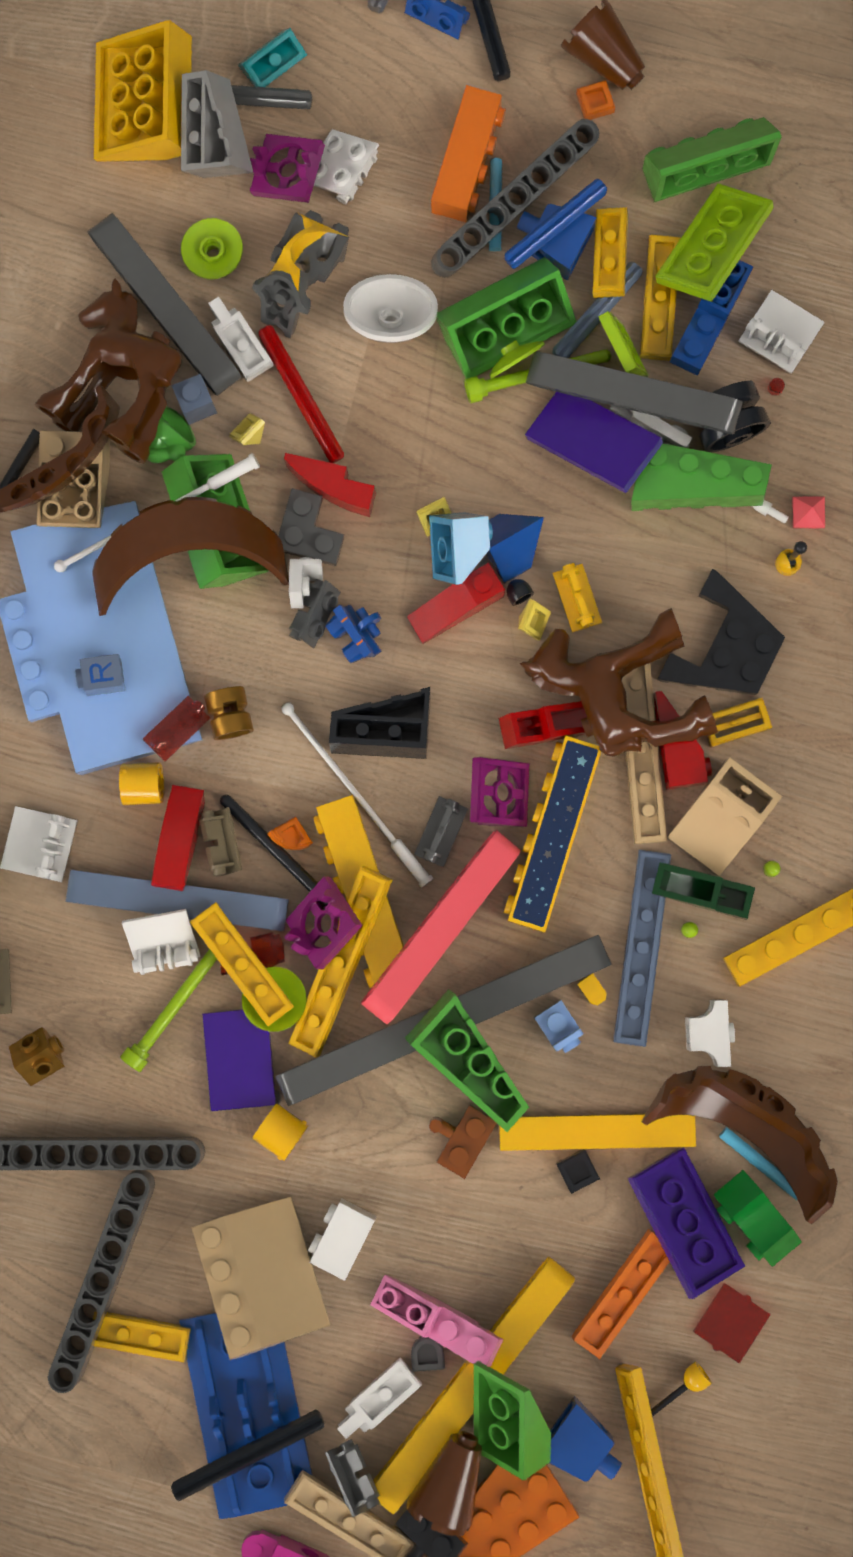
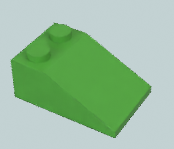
(509, 1423)

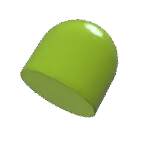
(771, 868)
(689, 929)

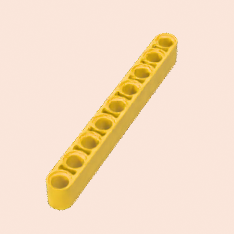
(456, 1401)

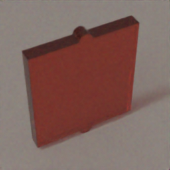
(731, 1323)

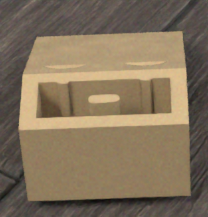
(84, 498)
(724, 816)

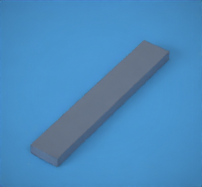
(640, 953)

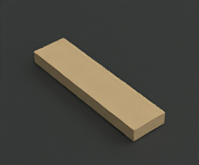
(328, 1509)

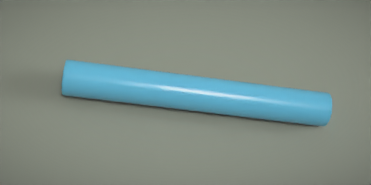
(495, 188)
(756, 1159)

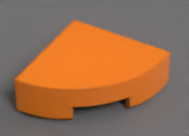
(290, 835)

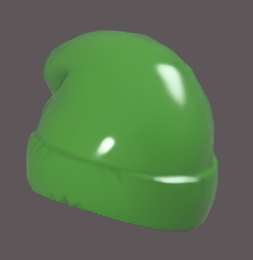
(172, 438)

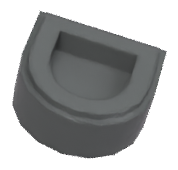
(427, 1355)

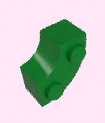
(757, 1218)

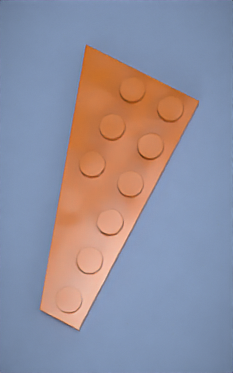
(516, 1514)

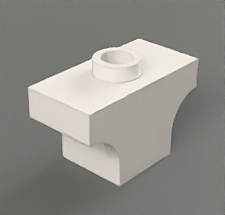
(712, 1033)

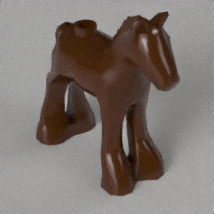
(120, 353)
(604, 696)

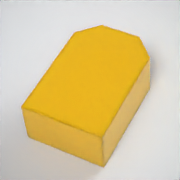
(592, 989)

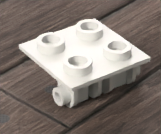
(344, 163)
(781, 331)
(38, 844)
(161, 940)

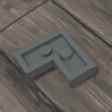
(299, 531)

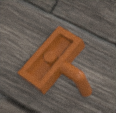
(464, 1140)

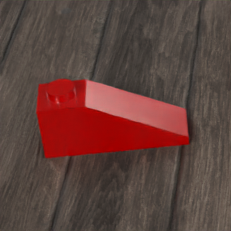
(457, 603)
(684, 760)

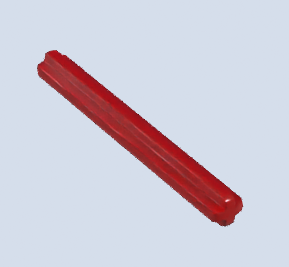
(301, 394)

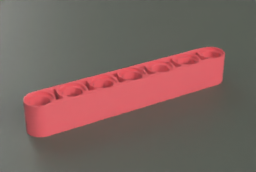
(440, 927)

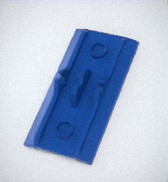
(239, 1404)

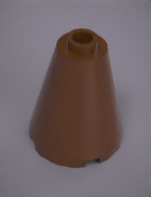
(605, 47)
(449, 1486)

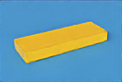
(610, 252)
(143, 1337)

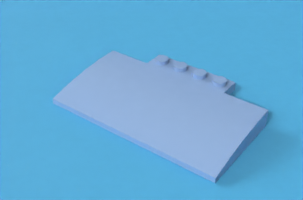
(61, 623)

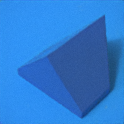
(513, 544)

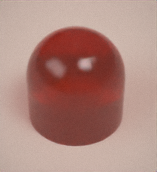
(776, 386)

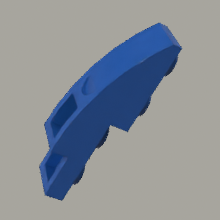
(709, 321)

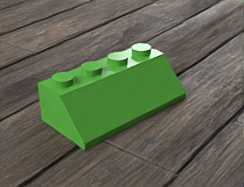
(710, 158)
(519, 307)
(211, 567)

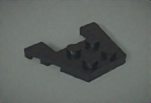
(740, 650)

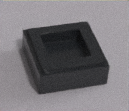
(577, 1171)

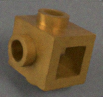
(37, 1056)

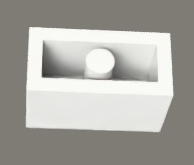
(342, 1238)

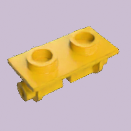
(577, 597)

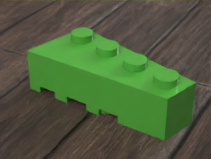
(699, 479)
(461, 1054)

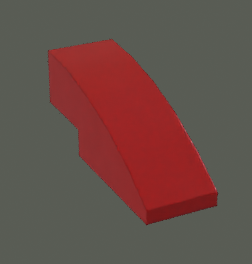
(332, 483)
(542, 724)
(178, 837)

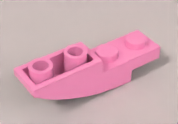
(436, 1320)

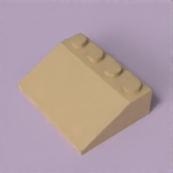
(260, 1277)

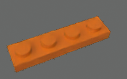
(622, 1295)

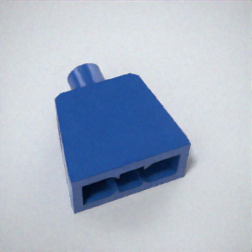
(566, 246)
(582, 1444)

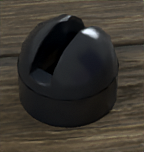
(518, 591)

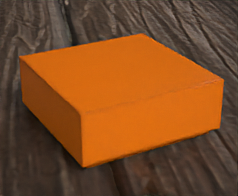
(595, 100)

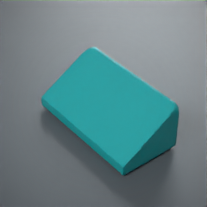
(273, 58)

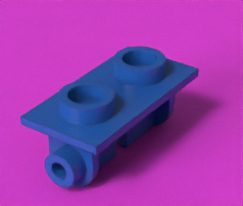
(443, 16)

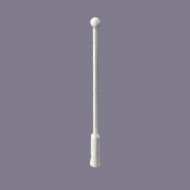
(213, 483)
(396, 844)

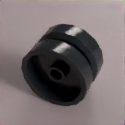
(750, 422)

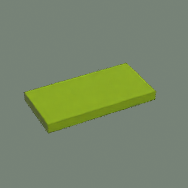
(714, 242)

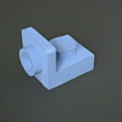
(559, 1027)

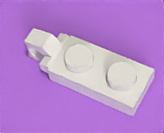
(239, 340)
(669, 433)
(379, 1398)

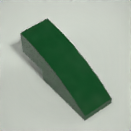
(703, 891)

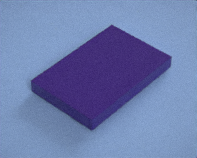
(238, 1062)

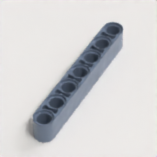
(141, 896)

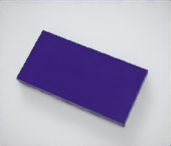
(594, 439)
(686, 1222)

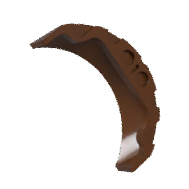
(68, 466)
(182, 527)
(761, 1118)

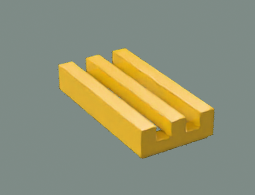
(763, 714)

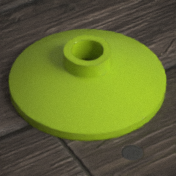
(211, 235)
(513, 354)
(295, 992)

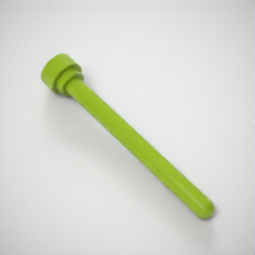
(479, 388)
(137, 1054)

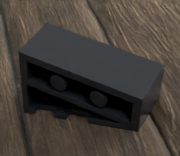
(383, 728)

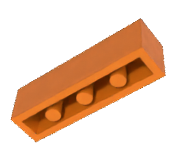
(466, 154)

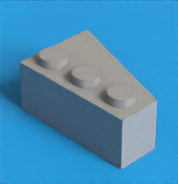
(211, 128)

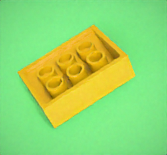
(140, 93)

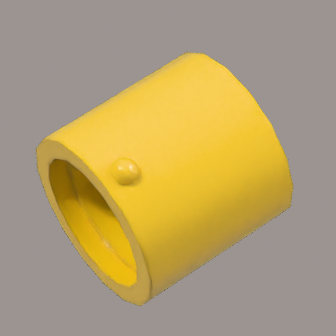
(141, 783)
(280, 1132)

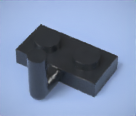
(429, 1541)

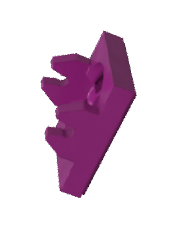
(261, 165)
(520, 774)
(337, 907)

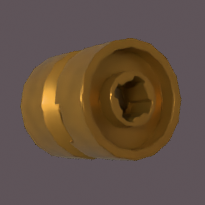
(228, 724)

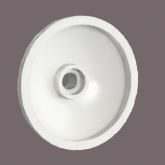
(390, 308)

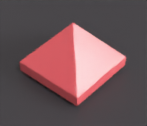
(808, 512)

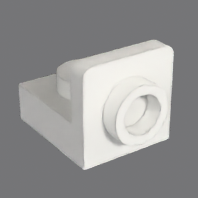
(300, 574)

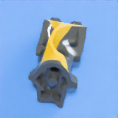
(285, 283)

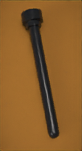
(275, 850)

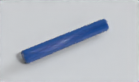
(555, 223)

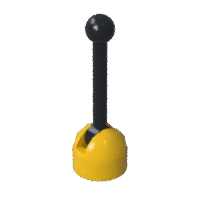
(793, 558)
(694, 1379)

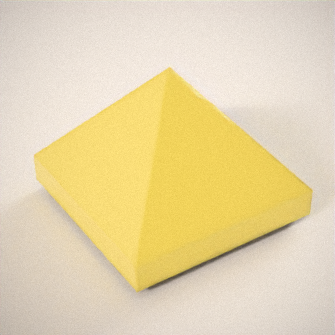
(248, 430)
(435, 508)
(534, 619)

